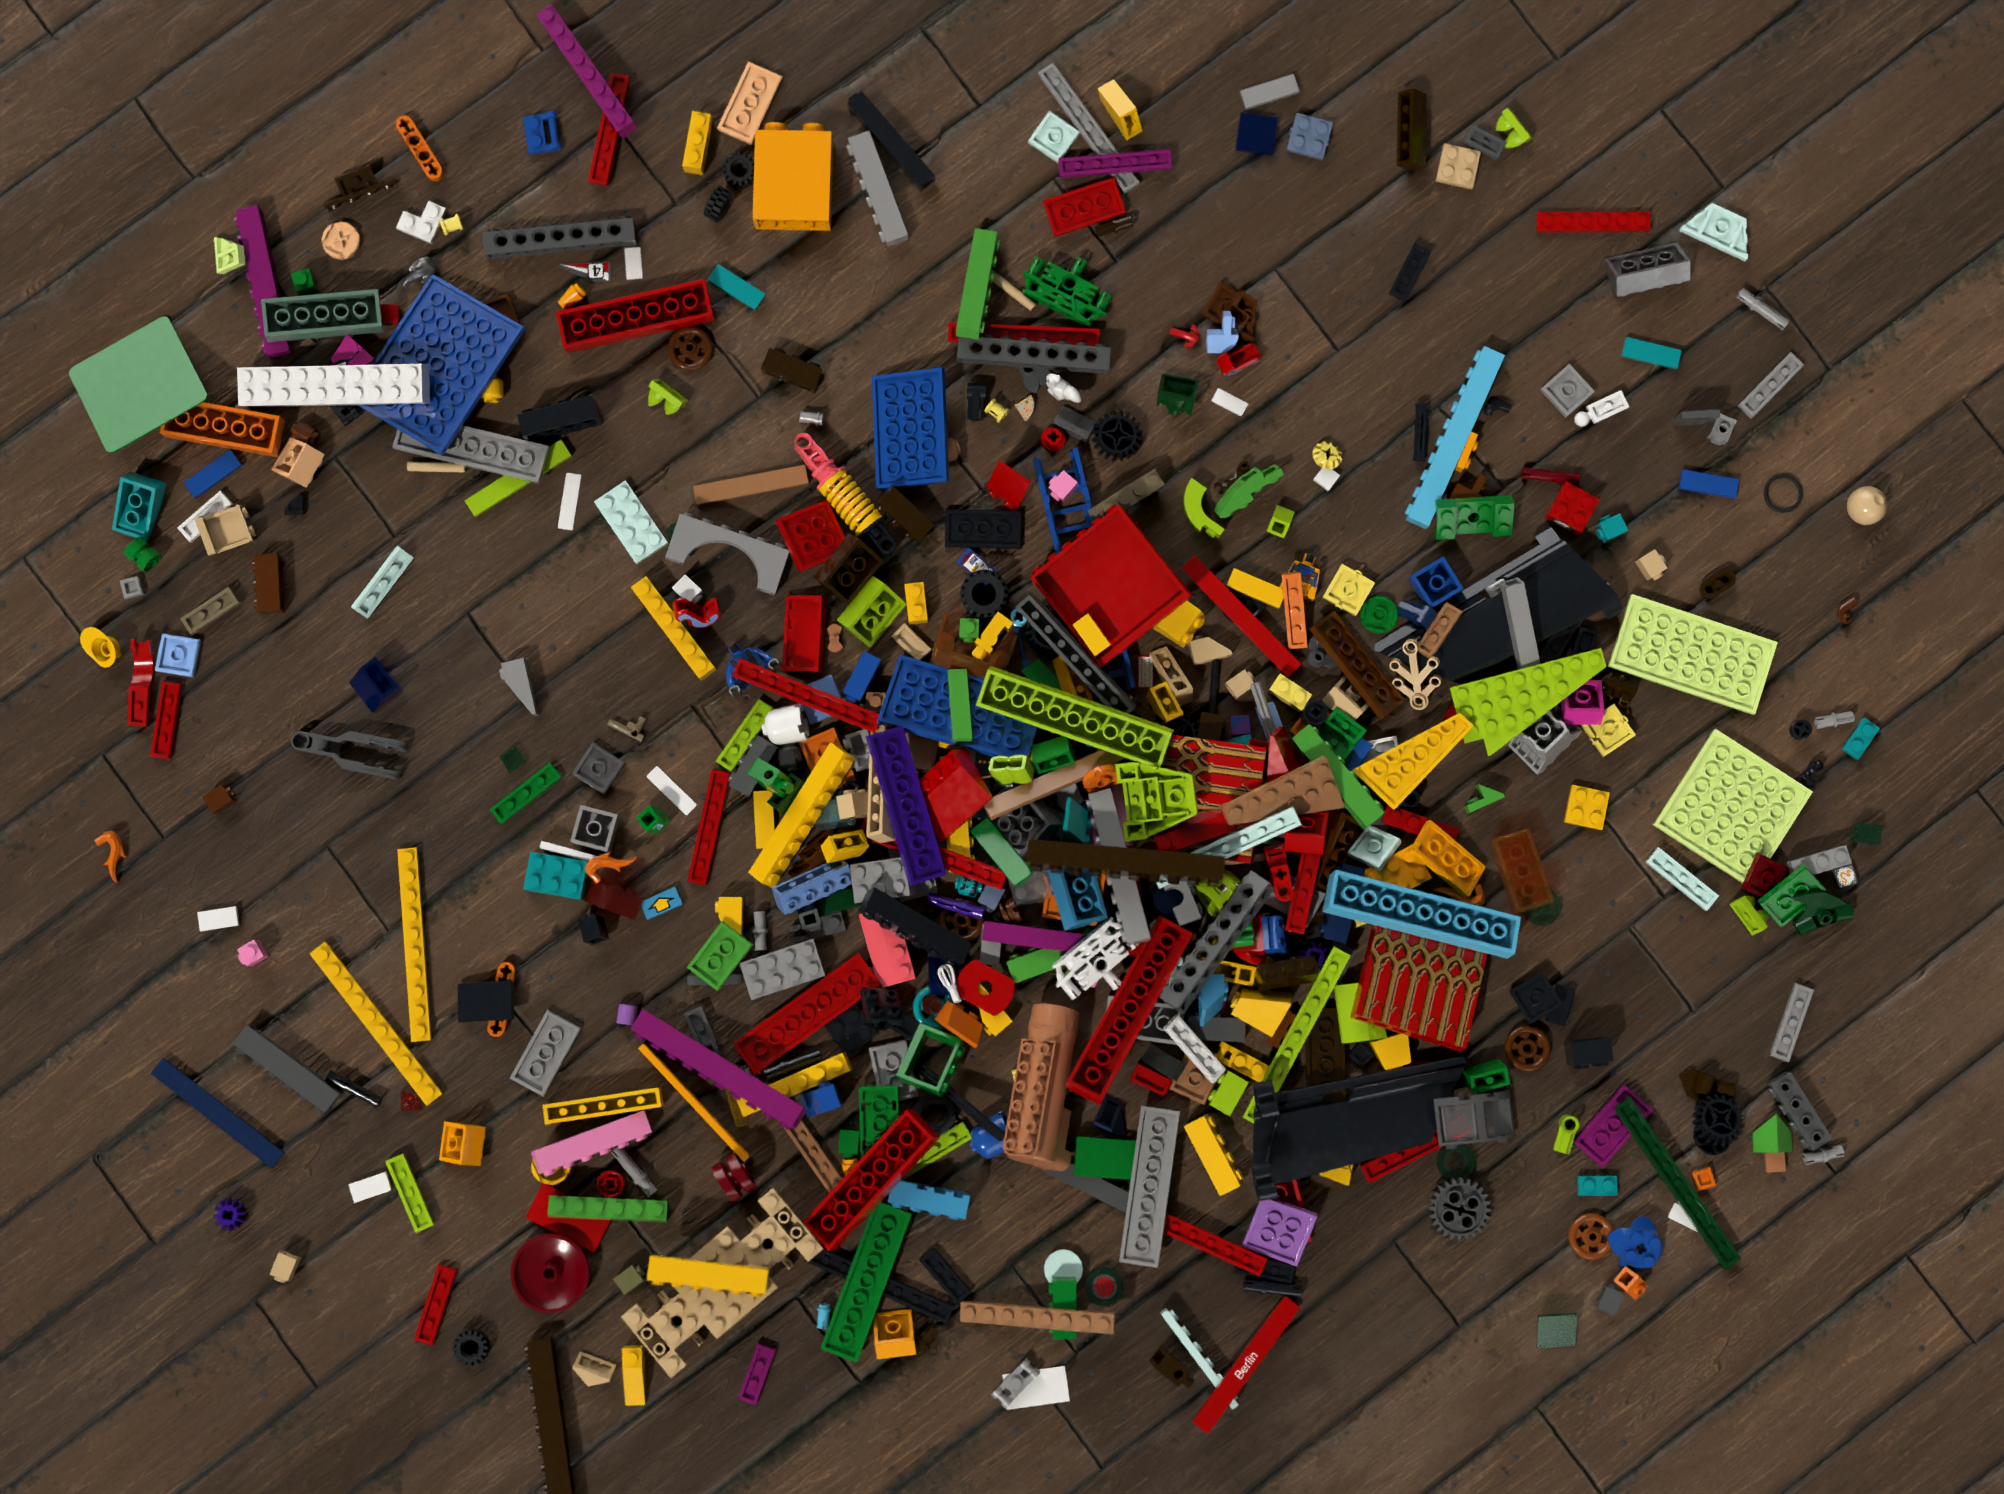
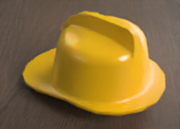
(100, 647)

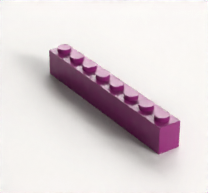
(587, 71)
(260, 271)

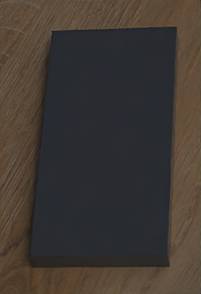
(983, 529)

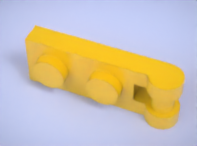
(1242, 1062)

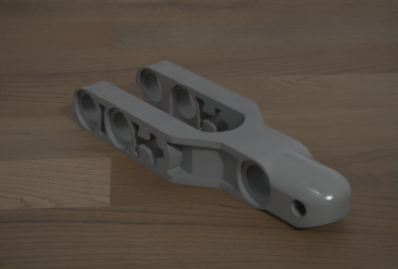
(332, 746)

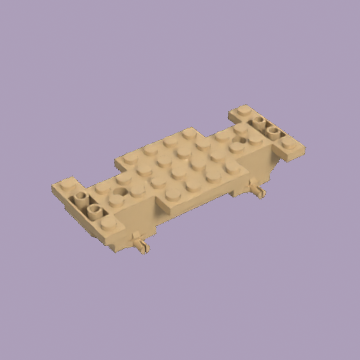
(722, 1309)

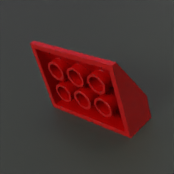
(953, 792)

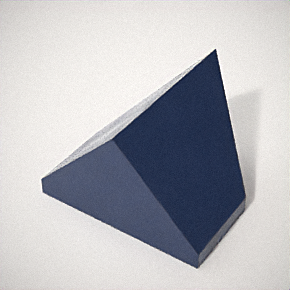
(1111, 1117)

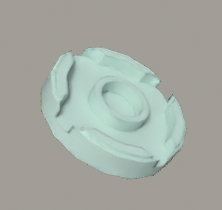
(1063, 1264)

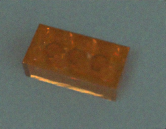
(1521, 871)

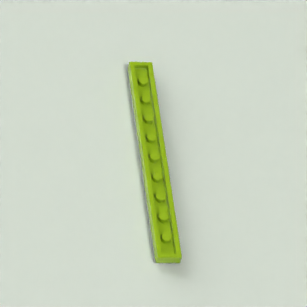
(1303, 1022)

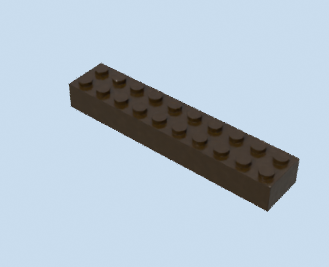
(1126, 862)

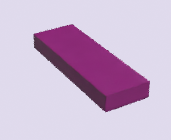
(756, 1373)

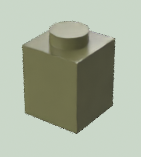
(630, 1278)

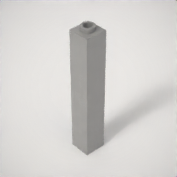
(1520, 623)

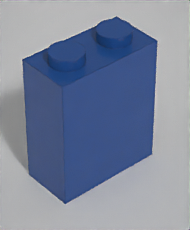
(862, 678)

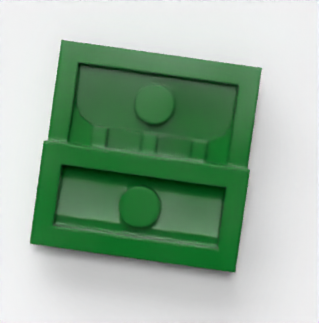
(1341, 733)

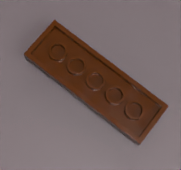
(1357, 665)

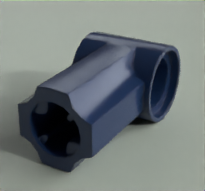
(1420, 615)

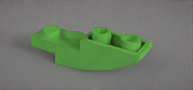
(1240, 491)

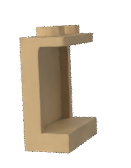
(225, 530)

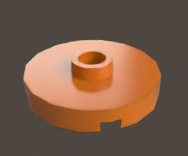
(1100, 778)

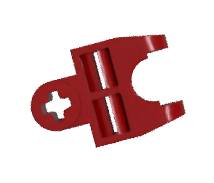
(1278, 862)

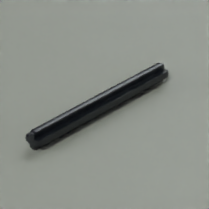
(963, 1104)

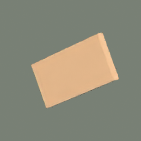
(750, 103)

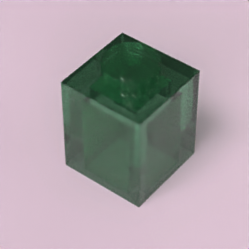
(1866, 834)

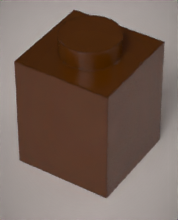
(220, 798)

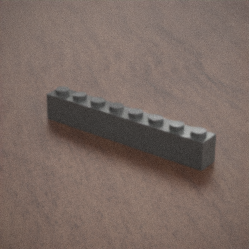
(1074, 654)

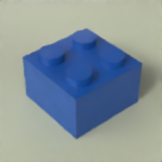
(1435, 583)

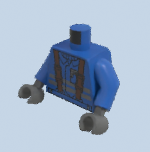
(753, 656)

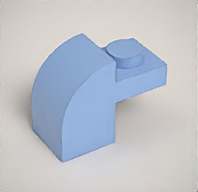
(1222, 339)

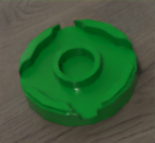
(1378, 615)

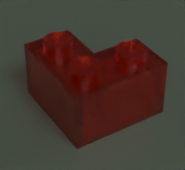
(614, 899)

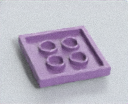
(1279, 1230)

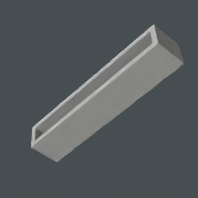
(878, 189)

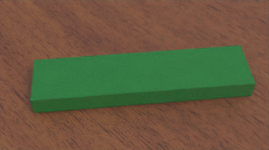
(525, 793)

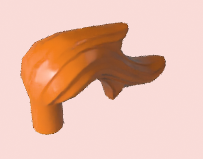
(116, 851)
(605, 861)
(1478, 899)

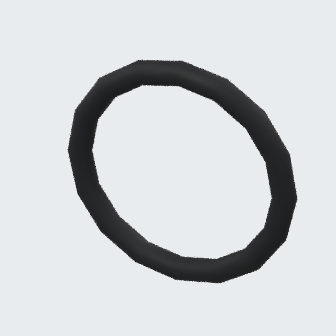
(1794, 481)

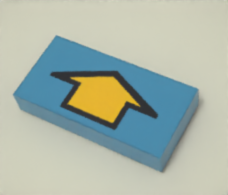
(661, 903)

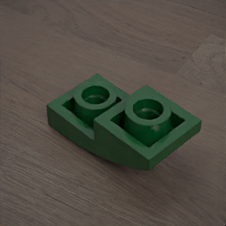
(836, 902)

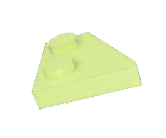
(228, 255)

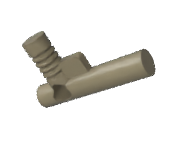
(629, 728)

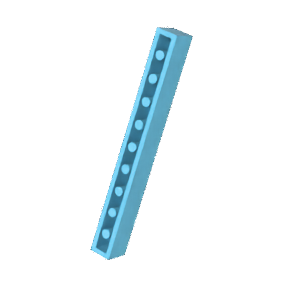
(1455, 436)

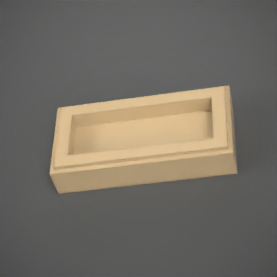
(911, 642)

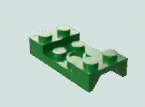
(1493, 516)

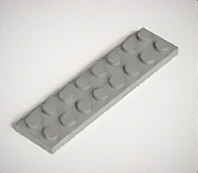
(485, 452)
(1149, 1186)

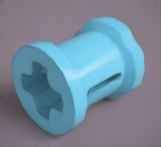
(1017, 623)

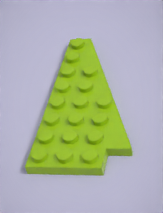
(1514, 700)

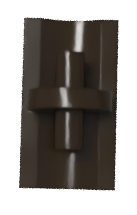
(1619, 689)

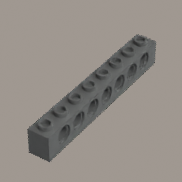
(531, 247)
(1042, 361)
(1216, 953)

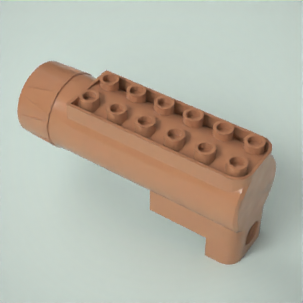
(1037, 1113)

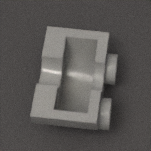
(858, 747)

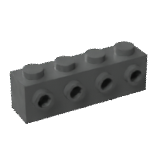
(1798, 1111)

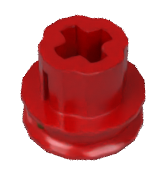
(1047, 442)

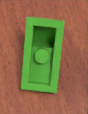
(1487, 797)

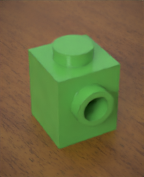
(969, 630)

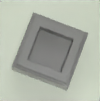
(132, 587)

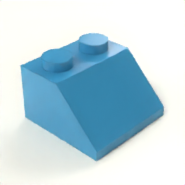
(1212, 998)

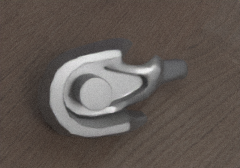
(422, 268)

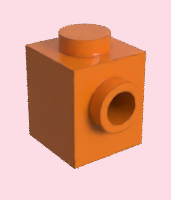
(1630, 1283)

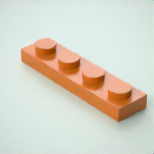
(1294, 610)

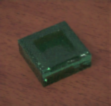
(512, 759)

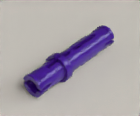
(955, 905)

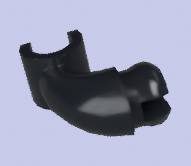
(1814, 767)

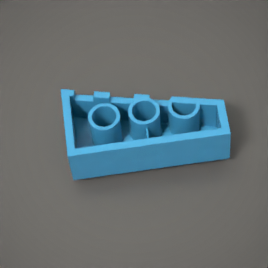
(929, 1198)

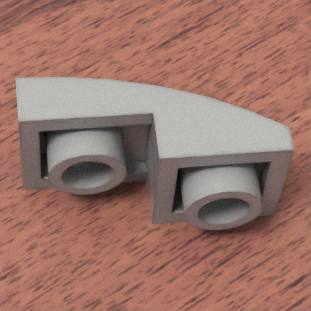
(989, 951)

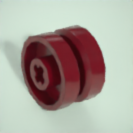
(731, 1178)

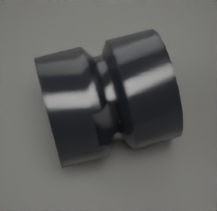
(1314, 713)

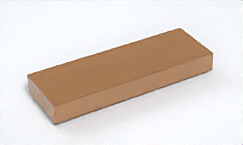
(1439, 630)

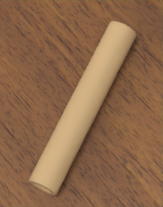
(1013, 291)
(435, 467)

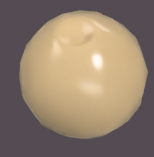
(1866, 505)

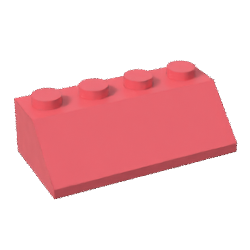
(887, 953)

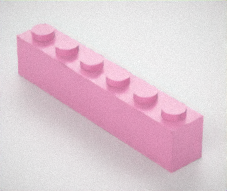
(591, 1142)

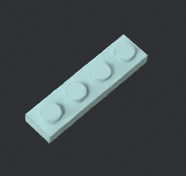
(382, 582)
(1682, 879)

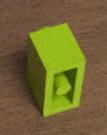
(1227, 1093)

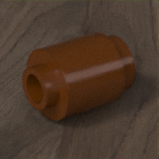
(305, 433)

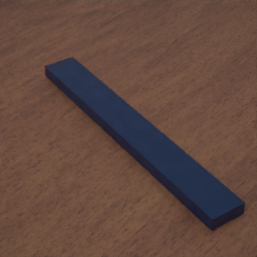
(218, 1113)

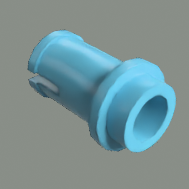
(823, 1315)

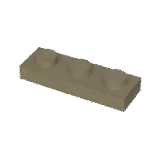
(210, 611)

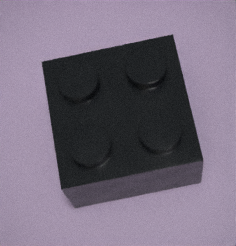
(1588, 1051)

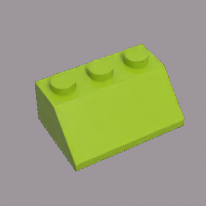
(871, 611)
(1352, 1029)

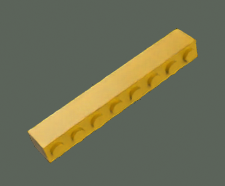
(802, 815)

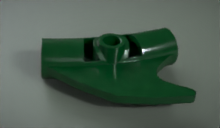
(1820, 910)

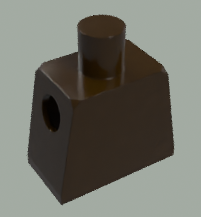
(1171, 1367)

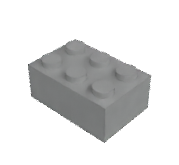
(884, 875)

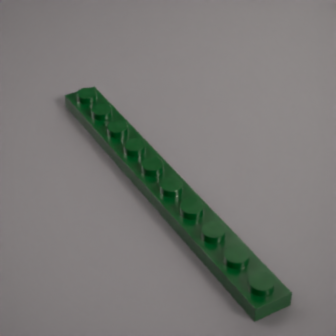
(1676, 1183)

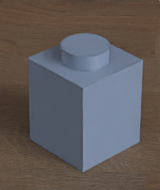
(990, 898)

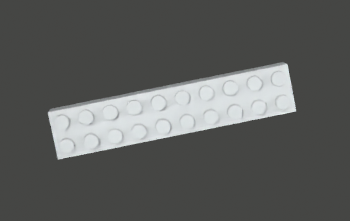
(333, 385)

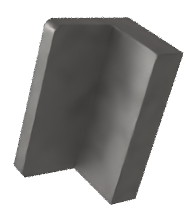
(1074, 424)

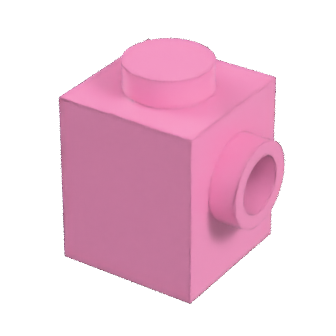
(1062, 486)
(252, 953)

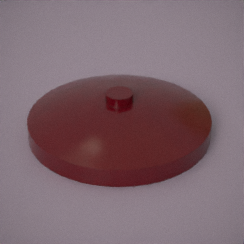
(550, 1273)

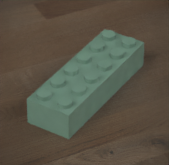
(322, 315)

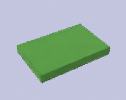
(719, 956)

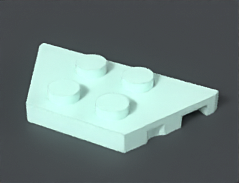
(1719, 229)

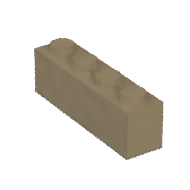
(1130, 494)

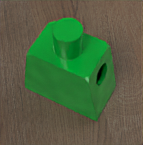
(777, 784)

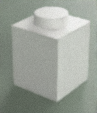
(688, 589)

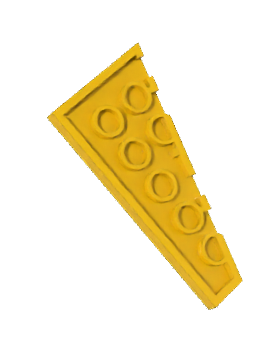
(1406, 765)

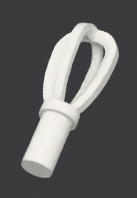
(952, 988)

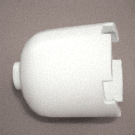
(786, 725)

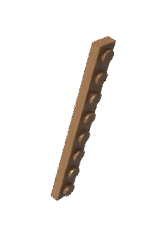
(1037, 1317)

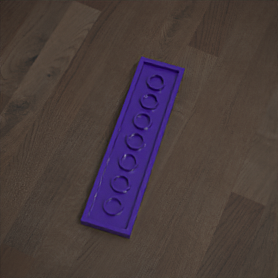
(906, 805)

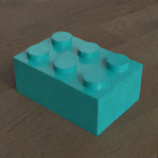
(556, 876)

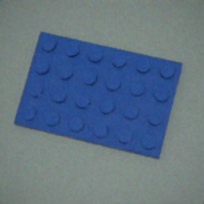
(910, 428)

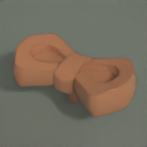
(834, 644)

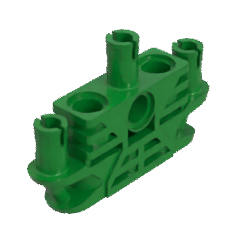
(1071, 306)

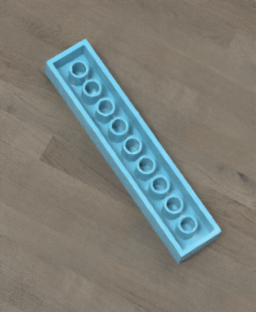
(1421, 914)

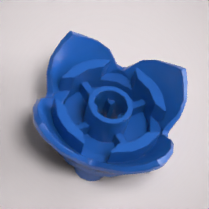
(1625, 1240)

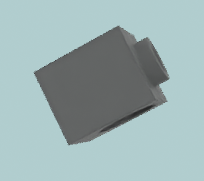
(1609, 1299)

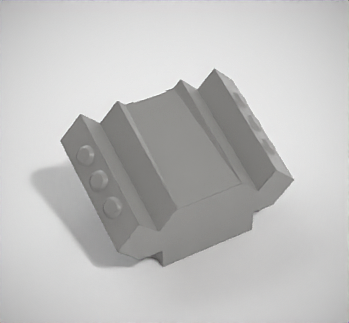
(1544, 740)

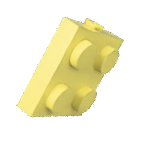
(1348, 589)
(1611, 733)

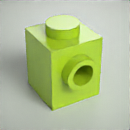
(1280, 521)

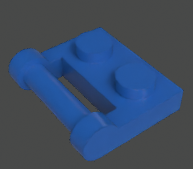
(536, 133)

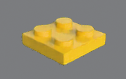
(1586, 807)

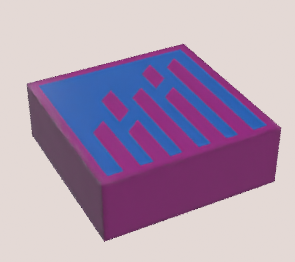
(1240, 724)

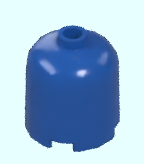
(984, 1142)

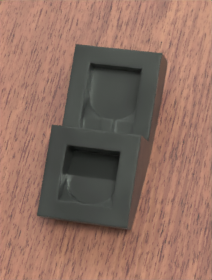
(1163, 1062)

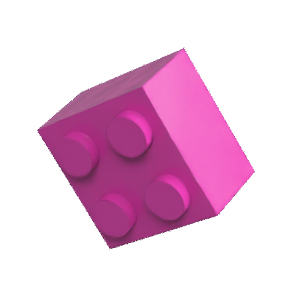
(1584, 705)

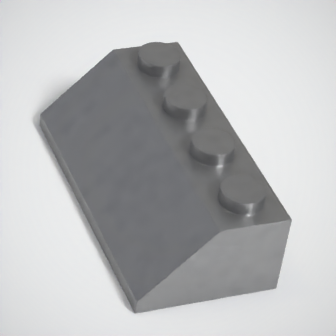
(1647, 269)

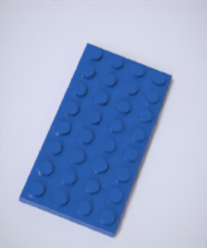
(921, 704)

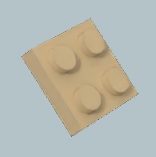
(1458, 166)

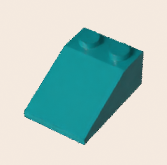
(137, 505)

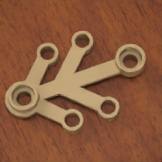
(1415, 677)

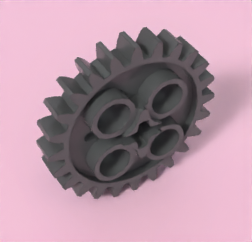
(1453, 1225)

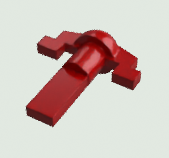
(1192, 337)

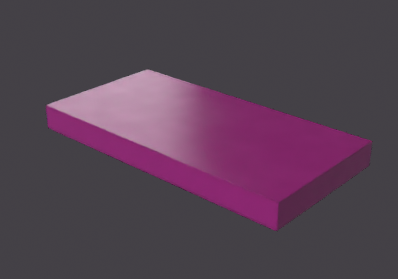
(1605, 1131)

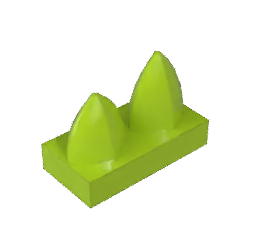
(1518, 135)
(659, 391)
(1753, 920)

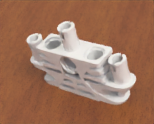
(1084, 951)

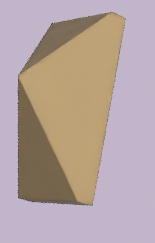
(593, 1369)

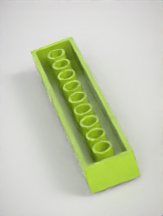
(1074, 717)

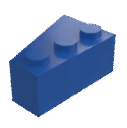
(822, 1099)

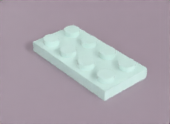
(631, 522)

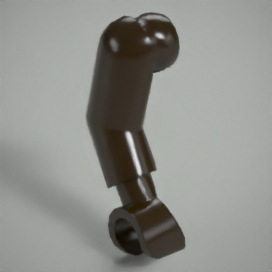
(1241, 469)

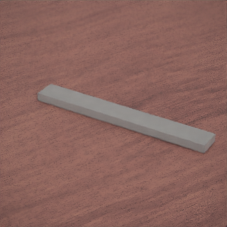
(1083, 121)

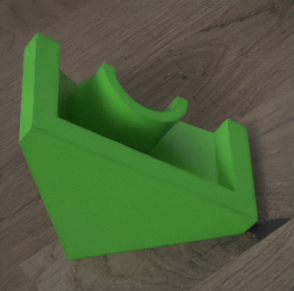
(1772, 1137)

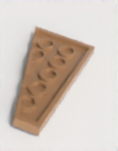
(1305, 788)

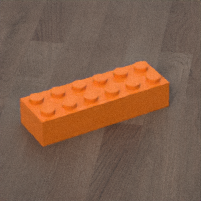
(228, 429)

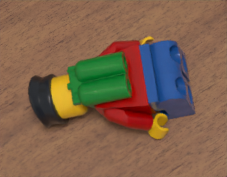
(1260, 939)

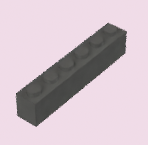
(287, 1068)

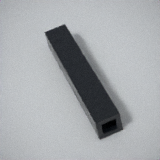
(890, 141)

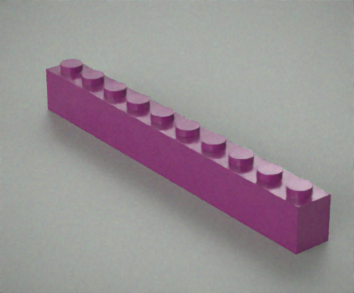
(718, 1069)

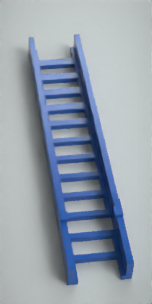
(1126, 670)

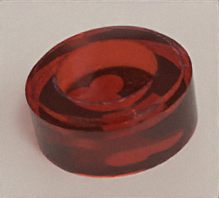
(931, 1005)

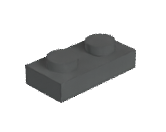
(1485, 142)

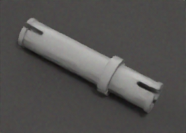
(1764, 310)
(634, 1171)

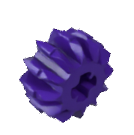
(1316, 950)
(223, 1210)

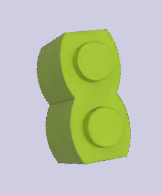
(1011, 769)

